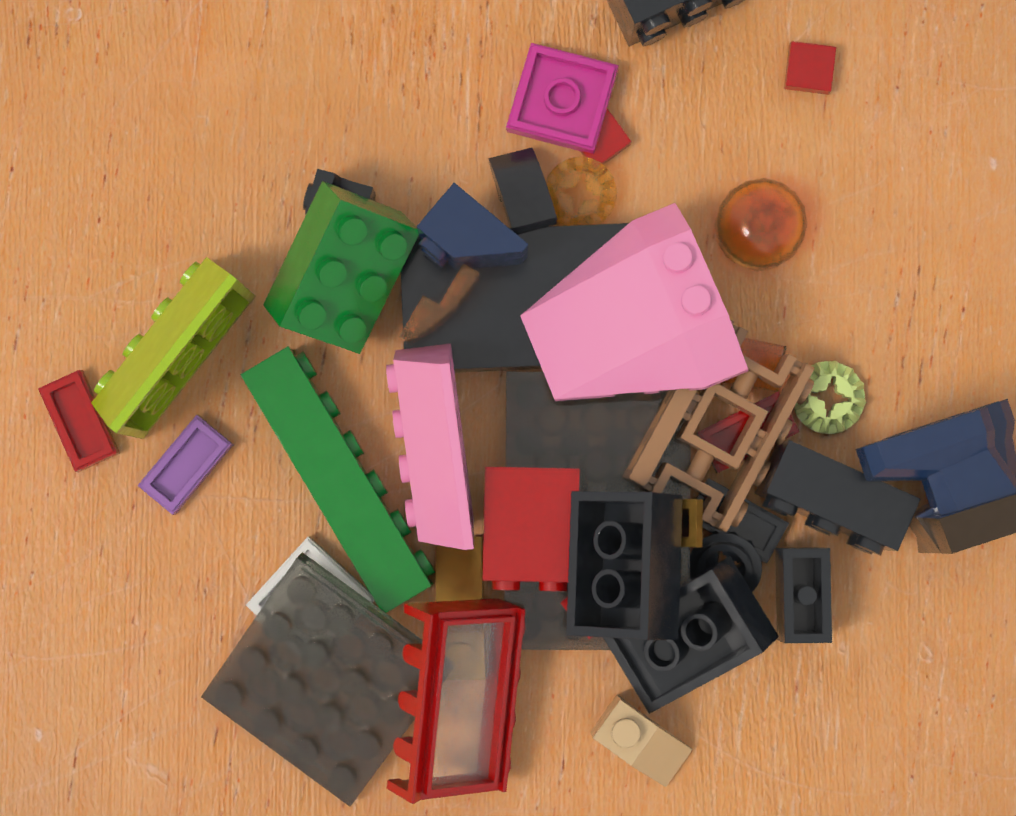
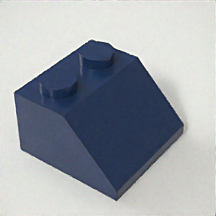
(466, 233)

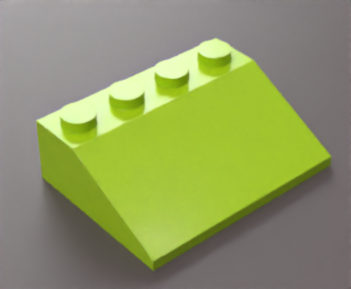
(171, 350)

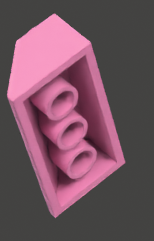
(433, 445)

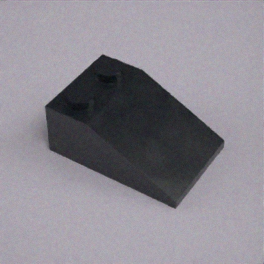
(717, 632)

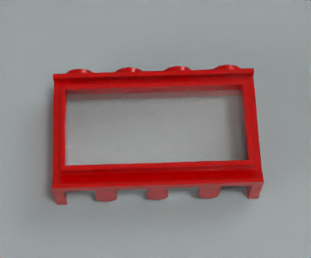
(462, 698)

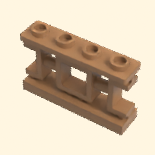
(752, 441)

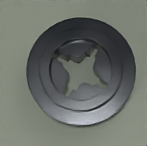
(731, 545)

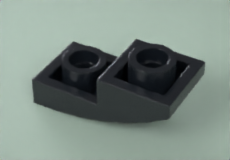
(523, 191)

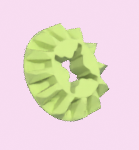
(843, 414)

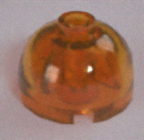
(761, 224)

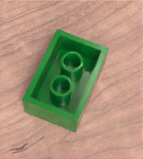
(341, 268)

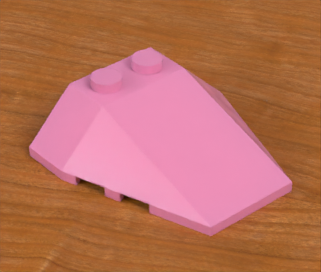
(636, 317)

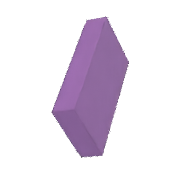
(185, 465)

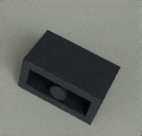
(803, 595)

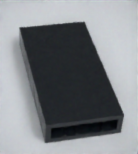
(488, 325)

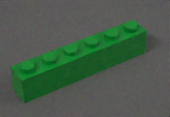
(337, 478)

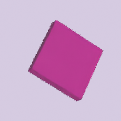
(562, 98)

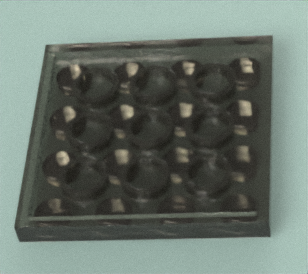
(320, 679)

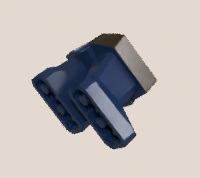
(965, 472)

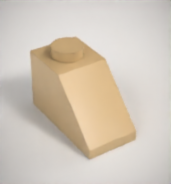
(640, 741)

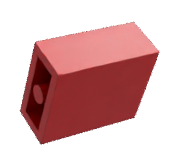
(527, 526)

